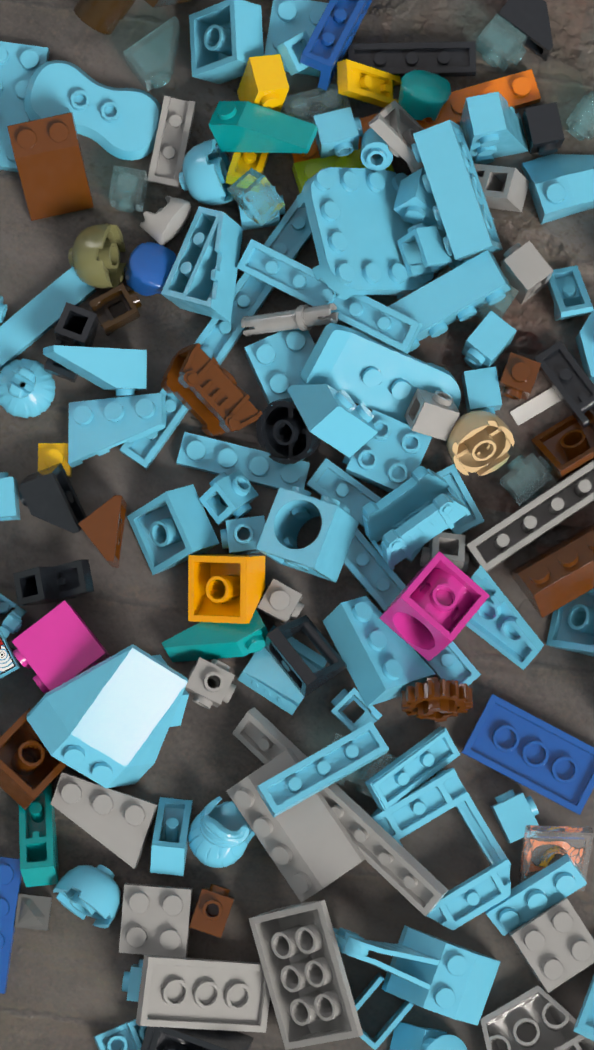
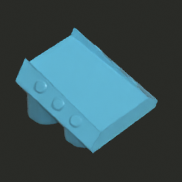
(270, 681)

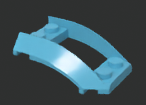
(426, 804)

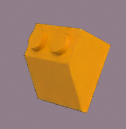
(224, 587)

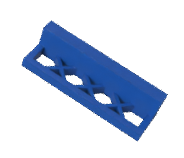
(333, 37)

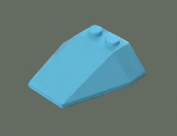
(111, 717)

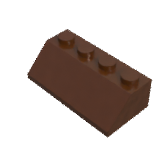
(559, 573)

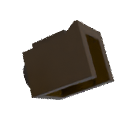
(114, 296)

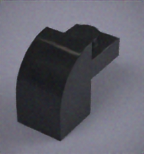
(74, 328)
(53, 583)

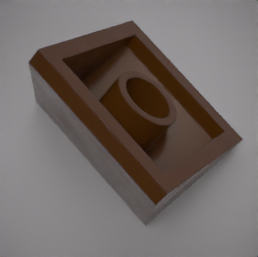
(566, 446)
(106, 528)

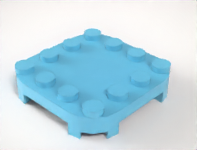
(358, 232)

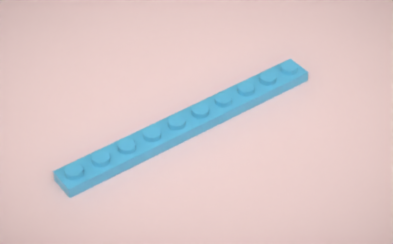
(221, 335)

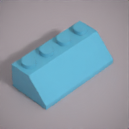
(456, 191)

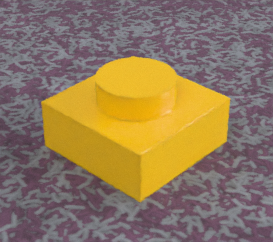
(52, 454)

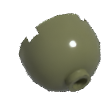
(97, 256)

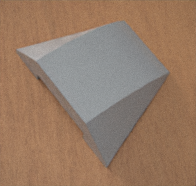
(532, 1023)

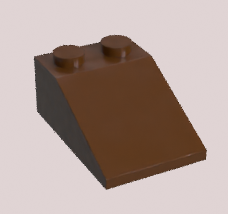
(51, 166)

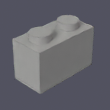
(525, 270)

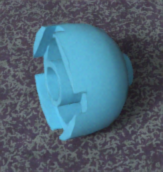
(206, 173)
(90, 893)

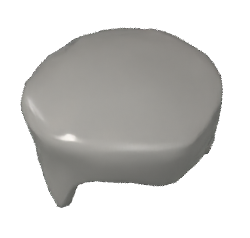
(167, 221)

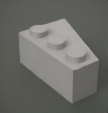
(107, 814)

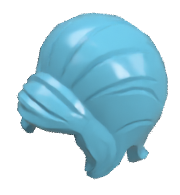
(219, 834)

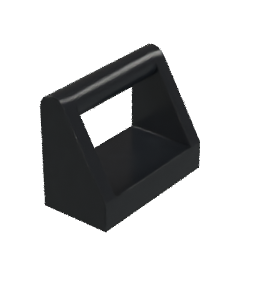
(293, 664)

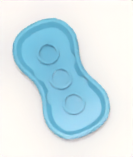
(115, 118)

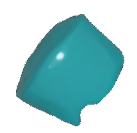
(423, 94)

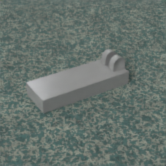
(171, 141)

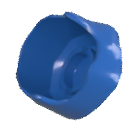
(149, 268)

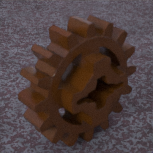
(436, 699)

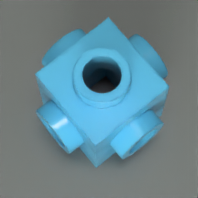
(228, 496)

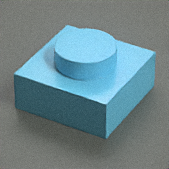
(292, 50)

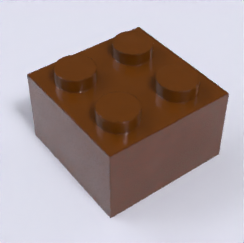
(25, 763)

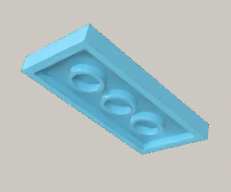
(16, 68)

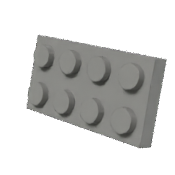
(203, 994)

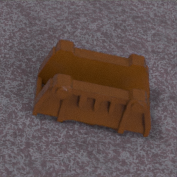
(208, 392)

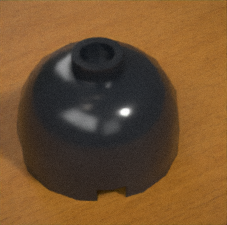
(285, 433)

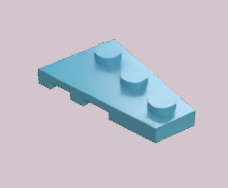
(108, 422)
(502, 624)

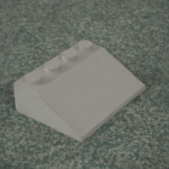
(305, 975)

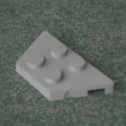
(397, 130)

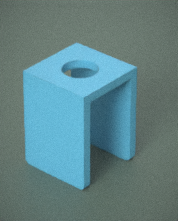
(393, 1021)

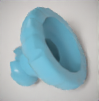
(34, 396)

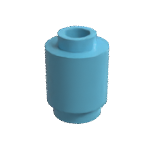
(375, 151)

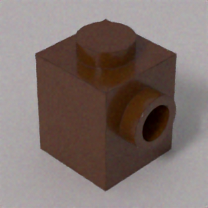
(518, 377)
(212, 910)

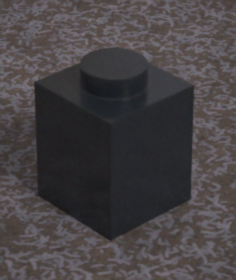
(543, 129)

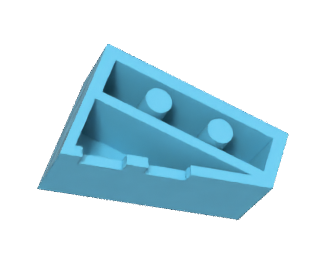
(206, 266)

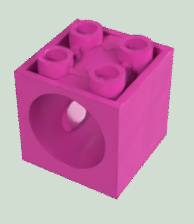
(434, 606)
(58, 647)

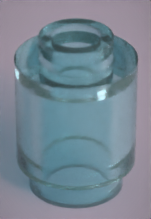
(582, 118)

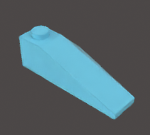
(560, 184)

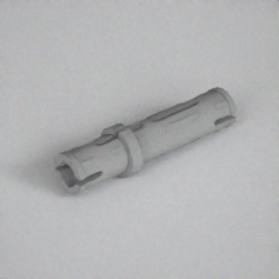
(299, 318)

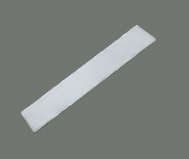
(535, 406)

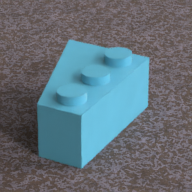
(492, 128)
(373, 652)

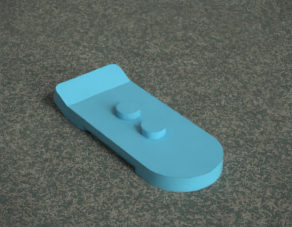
(373, 372)

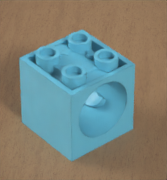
(287, 516)

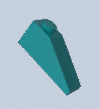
(257, 129)
(217, 640)
(39, 841)

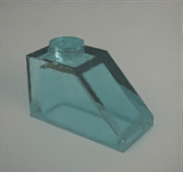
(155, 55)

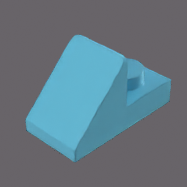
(569, 293)

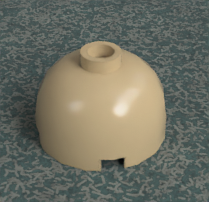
(479, 443)

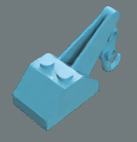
(429, 971)

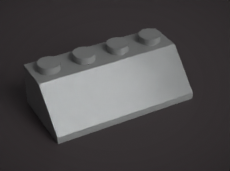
(302, 841)

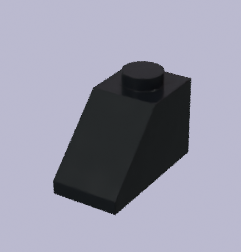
(533, 20)
(52, 498)

